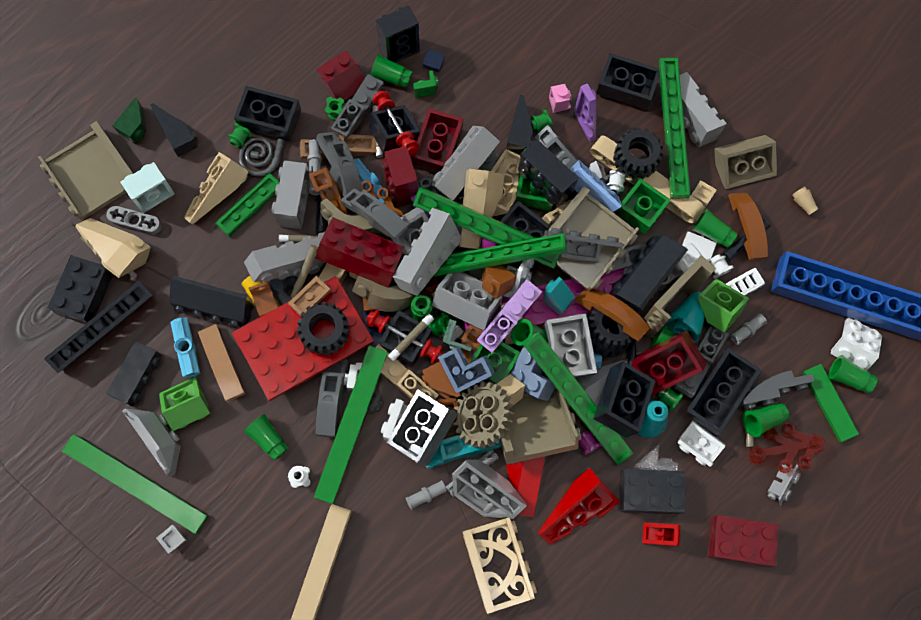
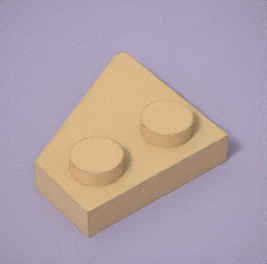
(552, 216)

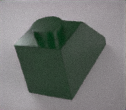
(131, 122)

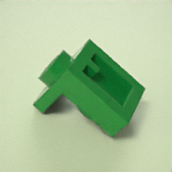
(426, 88)

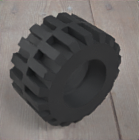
(640, 140)
(317, 314)
(604, 341)

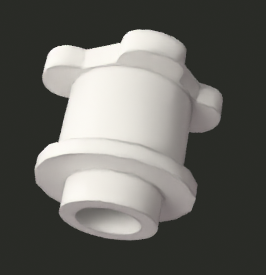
(616, 181)
(721, 265)
(304, 480)

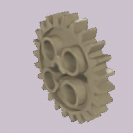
(483, 414)

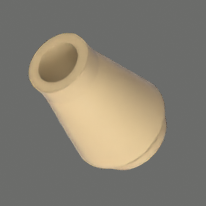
(805, 200)

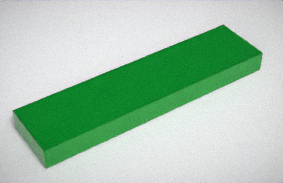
(248, 205)
(831, 404)

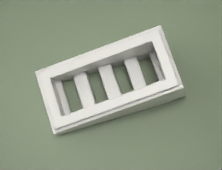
(752, 279)

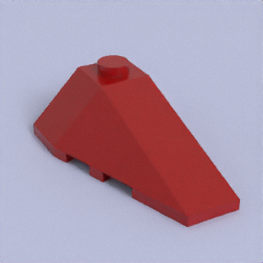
(526, 479)
(583, 501)

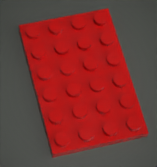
(278, 353)

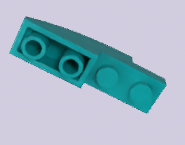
(456, 448)

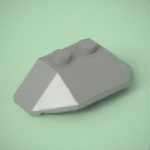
(156, 437)
(486, 490)

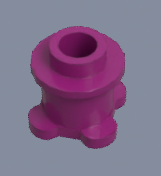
(588, 442)

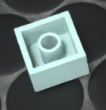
(147, 187)

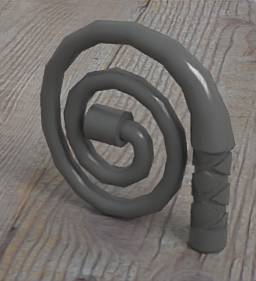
(256, 155)

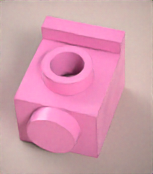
(560, 98)

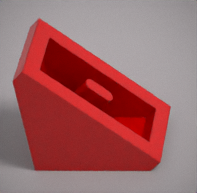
(661, 534)

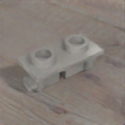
(782, 490)

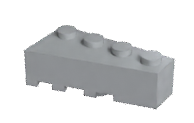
(697, 115)
(469, 155)
(428, 252)
(282, 261)

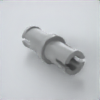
(748, 329)
(426, 494)

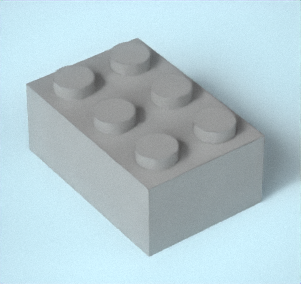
(291, 195)
(466, 299)
(572, 344)

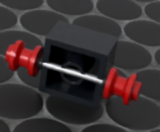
(393, 125)
(398, 331)

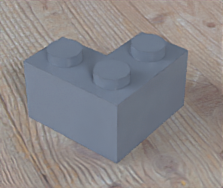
(463, 373)
(530, 374)

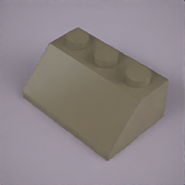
(746, 161)

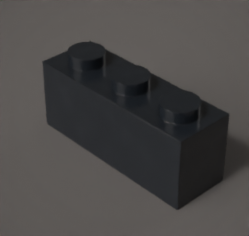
(134, 374)

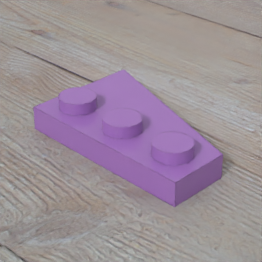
(586, 111)

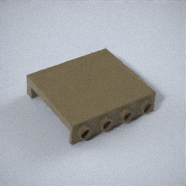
(88, 173)
(590, 216)
(689, 282)
(539, 428)

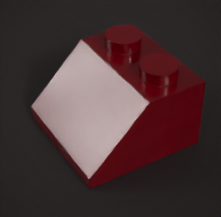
(341, 76)

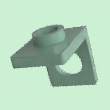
(448, 334)

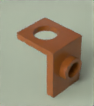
(263, 298)

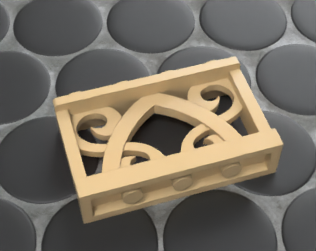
(489, 592)

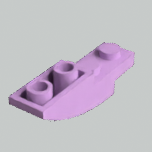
(509, 315)

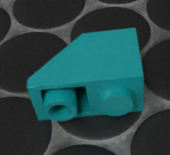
(558, 296)

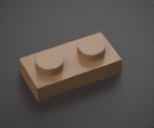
(310, 294)

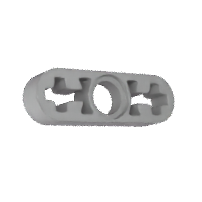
(128, 214)

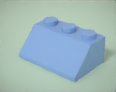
(597, 187)

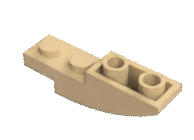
(403, 378)

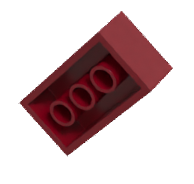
(359, 252)

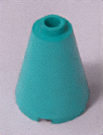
(687, 317)
(654, 420)

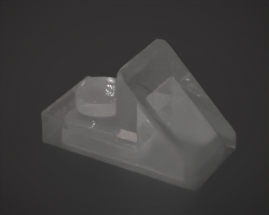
(651, 462)

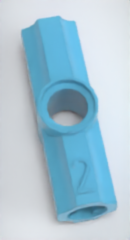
(182, 336)

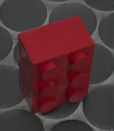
(437, 140)
(400, 176)
(670, 361)
(743, 540)

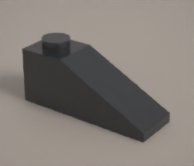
(521, 129)
(176, 131)

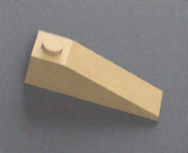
(508, 166)
(223, 179)
(481, 194)
(117, 249)

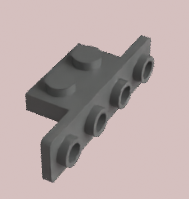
(584, 247)

